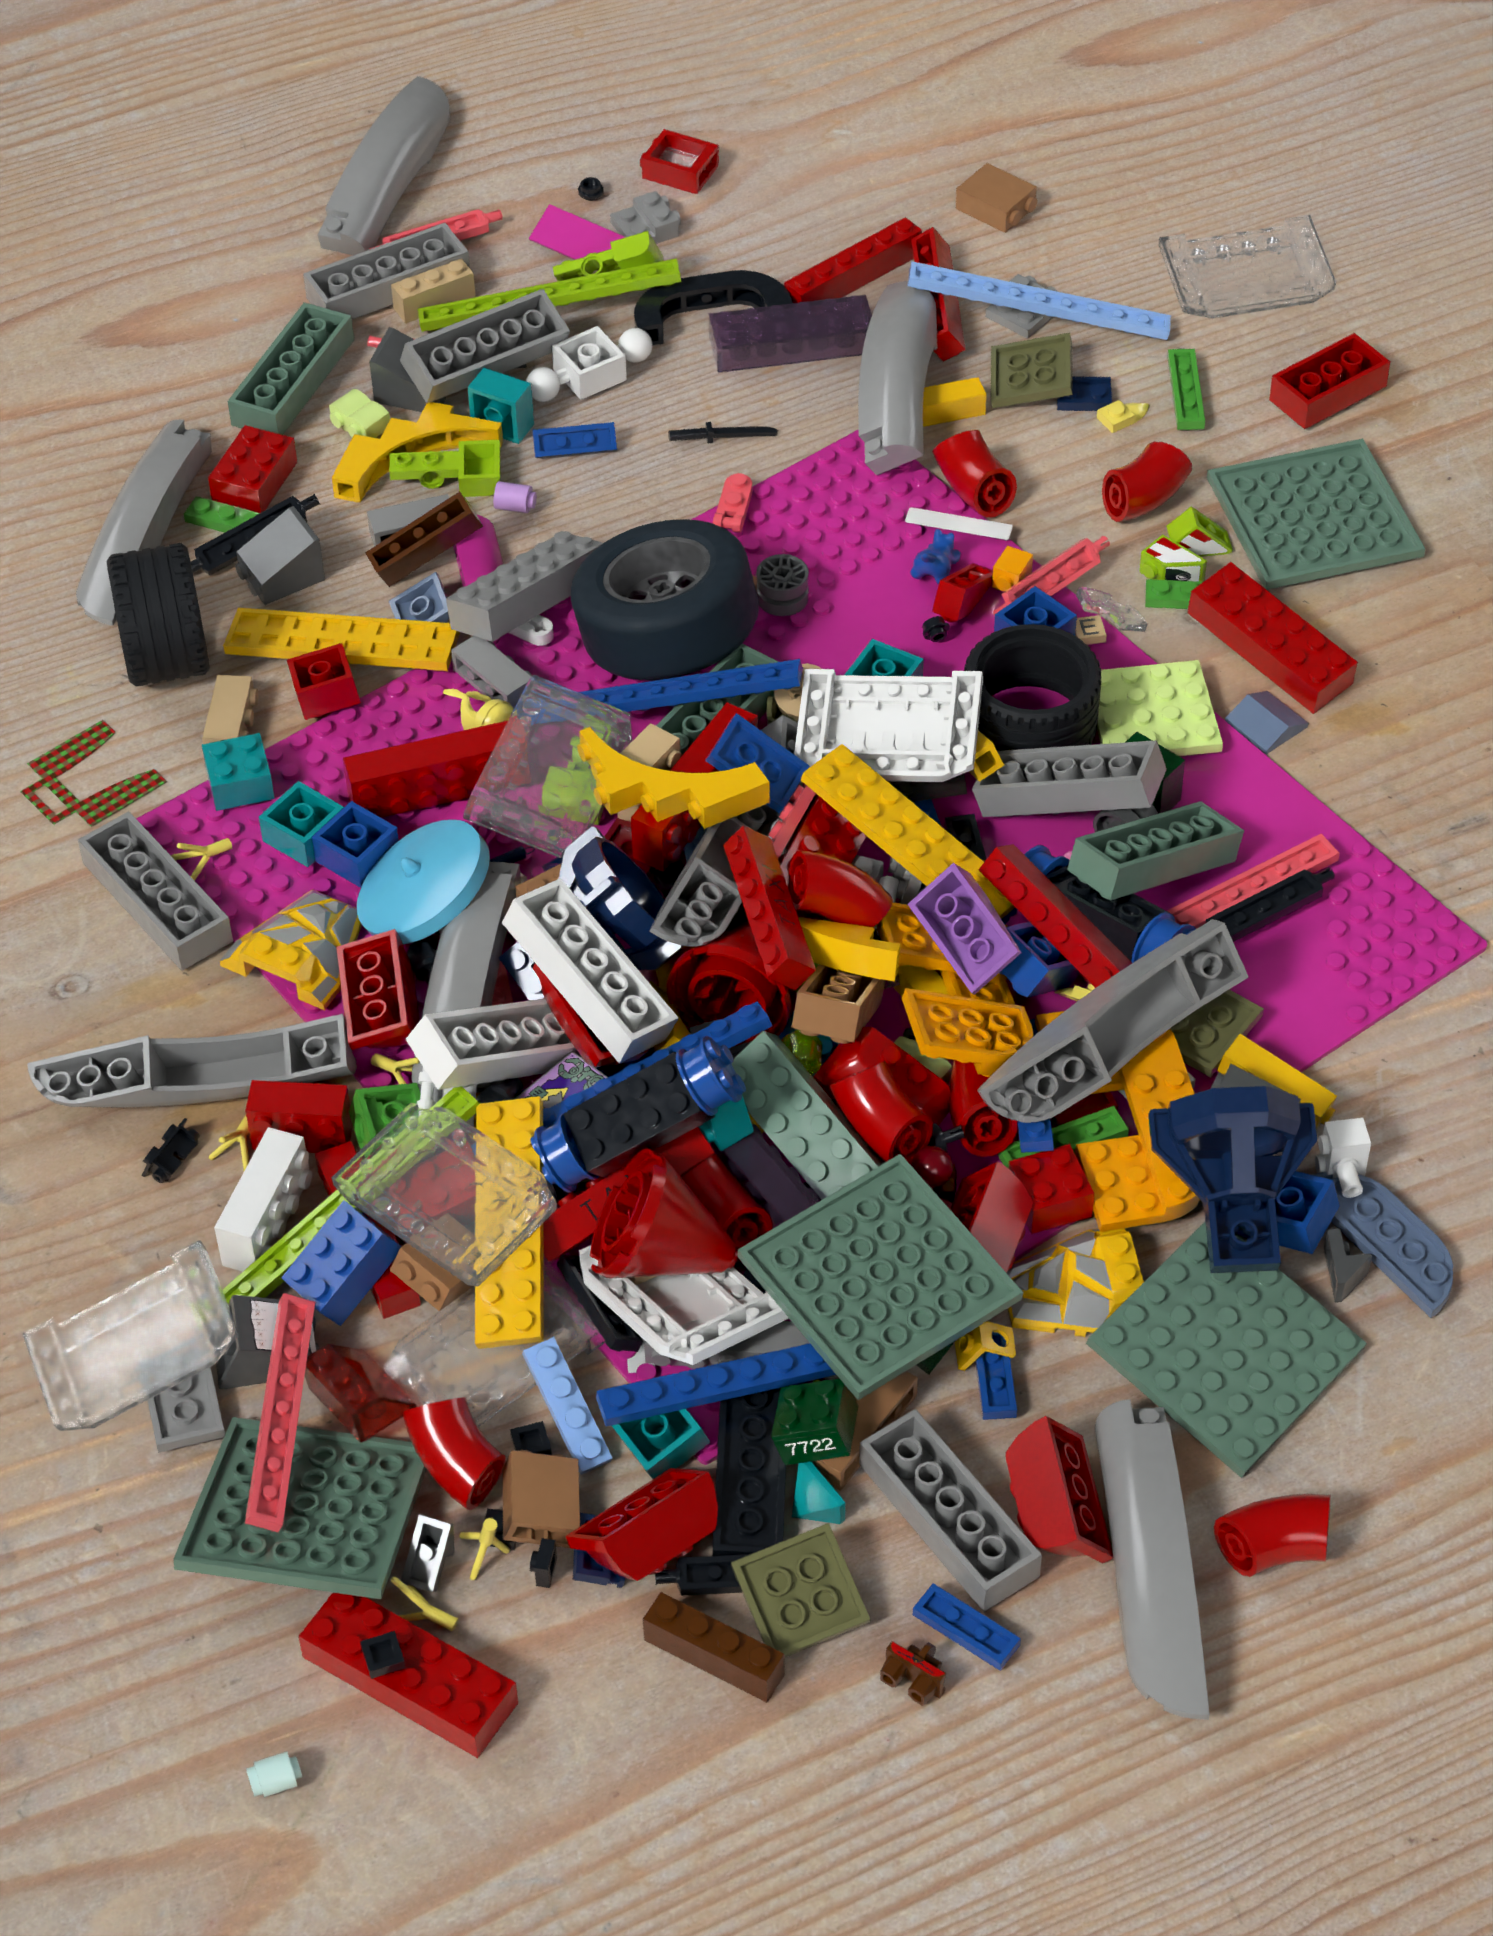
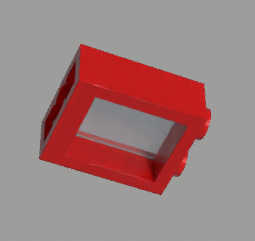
(680, 161)

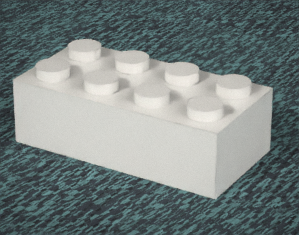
(263, 1199)

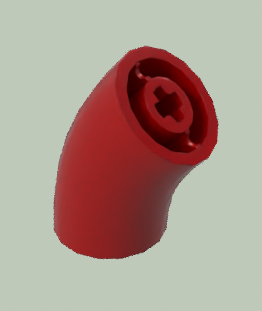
(976, 473)
(1145, 481)
(836, 890)
(882, 1112)
(984, 1129)
(728, 1201)
(455, 1450)
(1275, 1532)

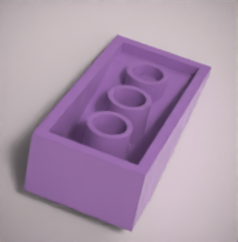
(965, 927)

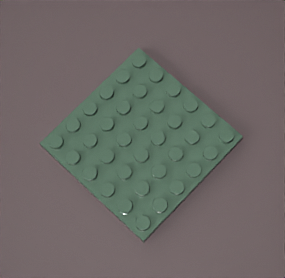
(1315, 514)
(879, 1276)
(1226, 1351)
(339, 1519)

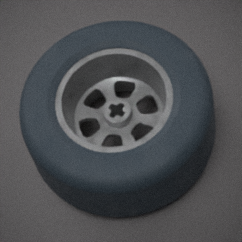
(665, 599)

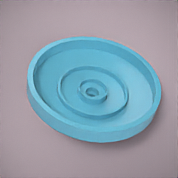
(424, 880)

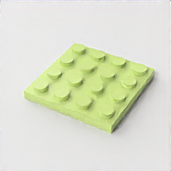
(1161, 703)

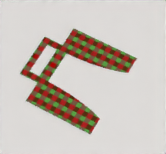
(98, 805)

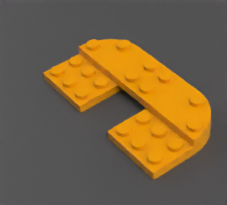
(957, 1025)
(1124, 1172)

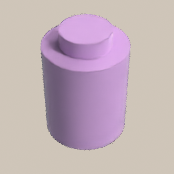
(514, 497)

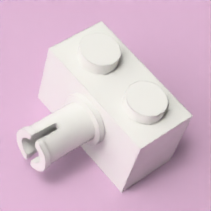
(1344, 1153)

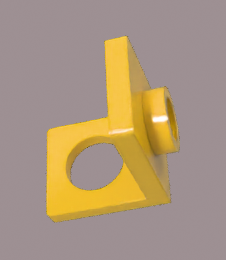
(979, 1340)

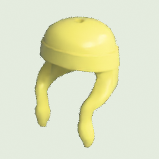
(491, 712)

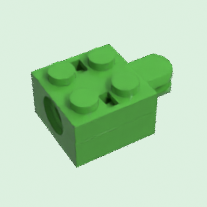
(378, 1106)

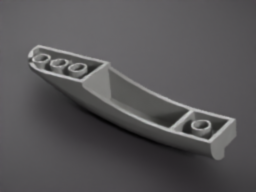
(384, 166)
(894, 376)
(142, 510)
(706, 890)
(470, 950)
(1114, 1024)
(194, 1069)
(1152, 1558)

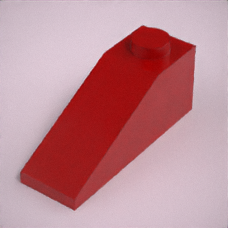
(961, 592)

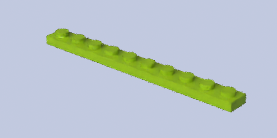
(560, 292)
(266, 1272)

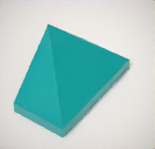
(816, 1497)

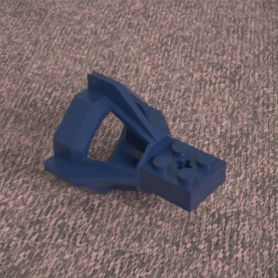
(615, 895)
(1222, 1152)

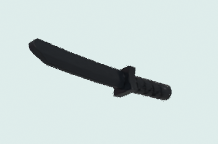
(710, 433)

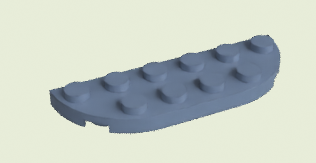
(1397, 1241)

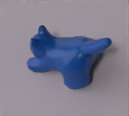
(937, 558)

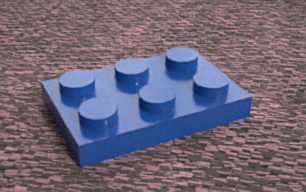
(745, 744)

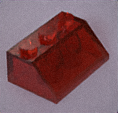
(356, 1389)

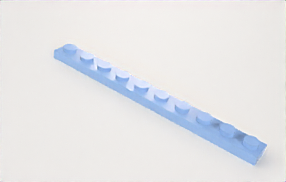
(1039, 300)

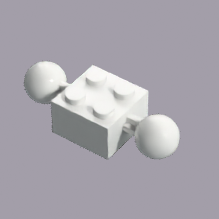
(589, 363)

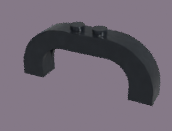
(706, 292)

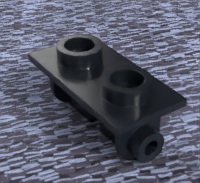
(161, 1160)

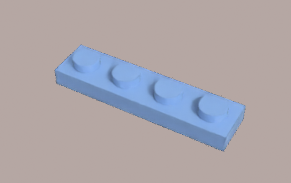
(567, 1405)

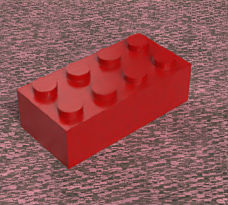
(1329, 380)

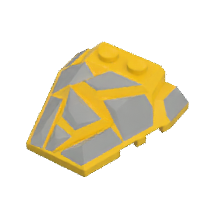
(300, 946)
(1075, 1282)

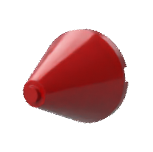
(723, 978)
(658, 1226)

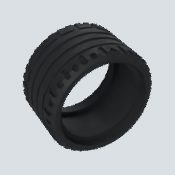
(158, 614)
(1042, 659)

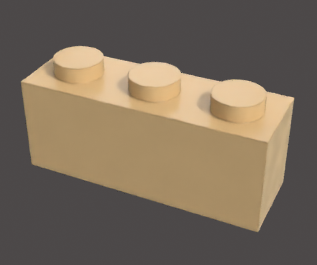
(433, 287)
(230, 708)

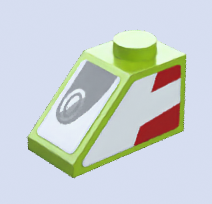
(1199, 534)
(1171, 561)

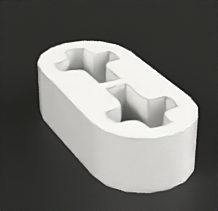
(535, 631)

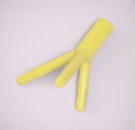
(205, 851)
(394, 1066)
(240, 1136)
(486, 1538)
(429, 1611)

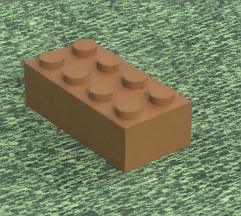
(836, 1004)

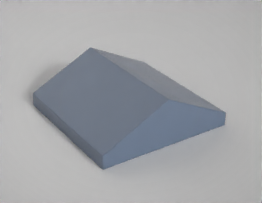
(422, 601)
(1265, 721)

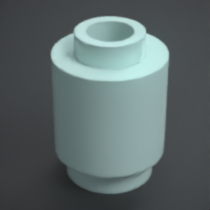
(274, 1774)

